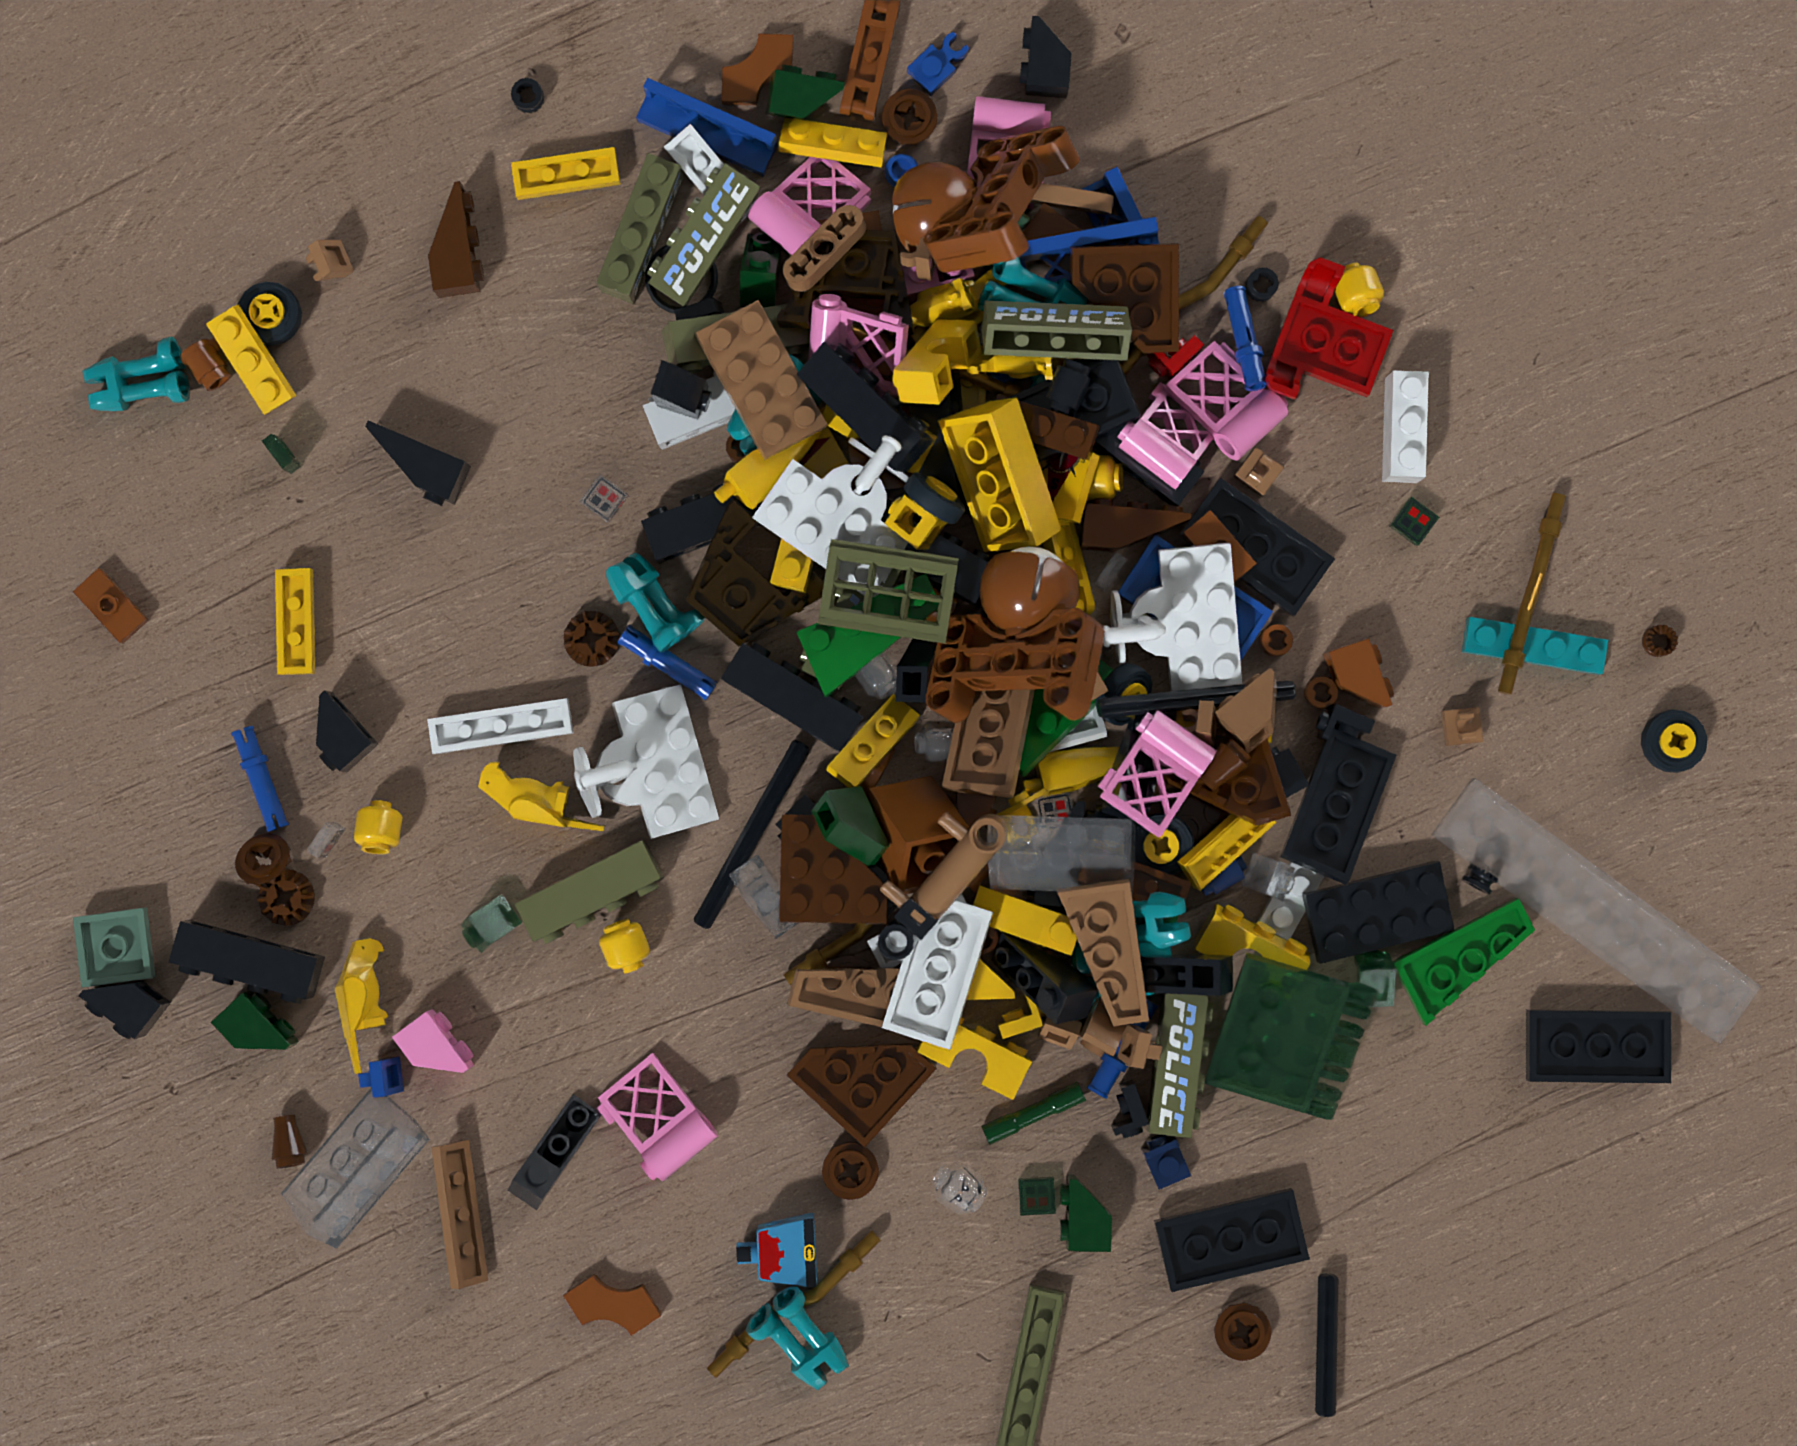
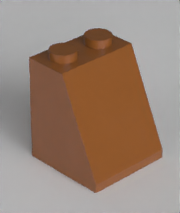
(909, 819)

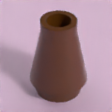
(1227, 763)
(287, 1143)

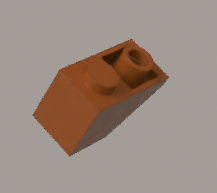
(1358, 673)

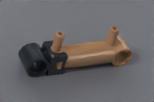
(942, 886)

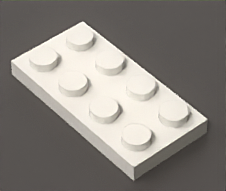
(938, 977)

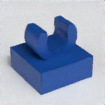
(383, 1077)

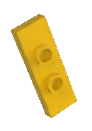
(873, 742)
(1220, 849)

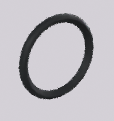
(712, 289)

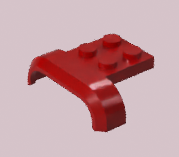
(1325, 339)

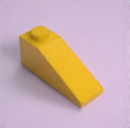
(1027, 920)

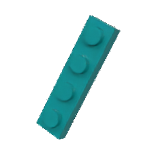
(1541, 646)

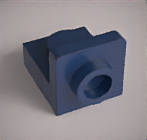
(1165, 1160)

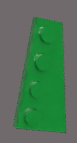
(843, 652)

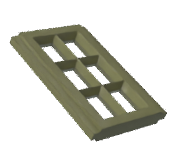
(889, 558)

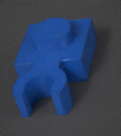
(935, 66)

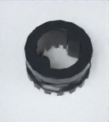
(537, 91)
(1270, 291)
(1479, 879)

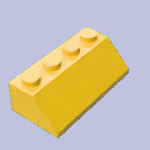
(1000, 475)

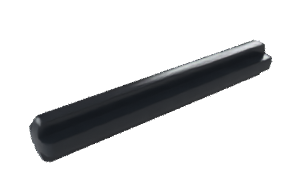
(1326, 1345)

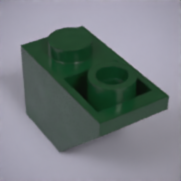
(799, 94)
(760, 270)
(851, 824)
(251, 1024)
(1087, 1219)

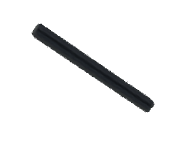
(1178, 700)
(751, 833)

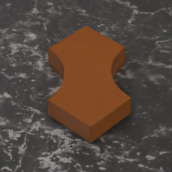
(746, 79)
(598, 1301)

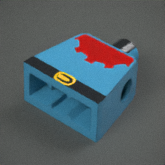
(783, 1251)

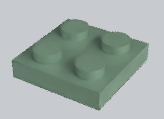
(114, 947)

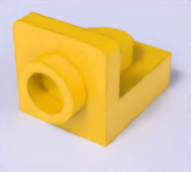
(1018, 1022)

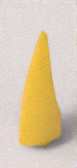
(755, 477)
(1071, 769)

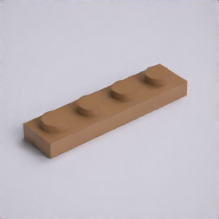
(459, 1214)

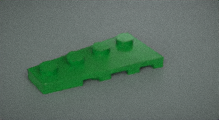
(1048, 727)
(1451, 963)

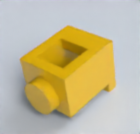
(901, 522)

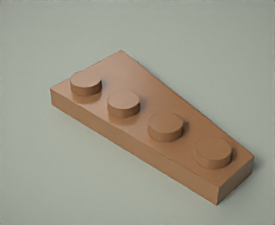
(1109, 941)
(845, 992)

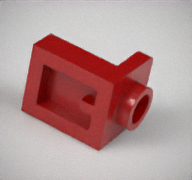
(1170, 367)

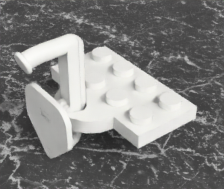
(815, 510)
(1192, 621)
(656, 760)

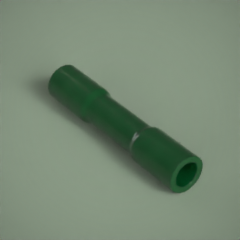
(1053, 1104)

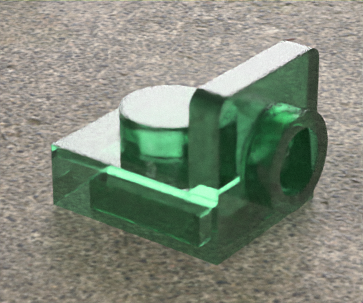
(490, 924)
(1379, 972)

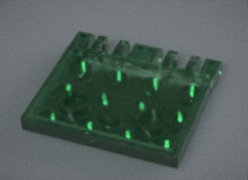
(1288, 1034)

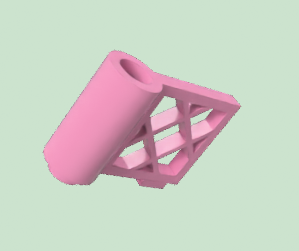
(1004, 118)
(785, 218)
(833, 324)
(1246, 421)
(1160, 448)
(1167, 746)
(677, 1139)

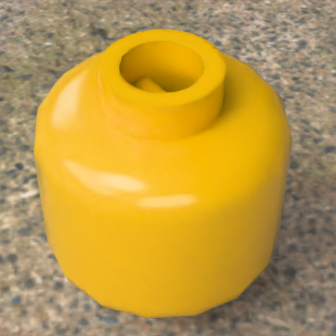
(1359, 290)
(1107, 479)
(378, 827)
(624, 945)

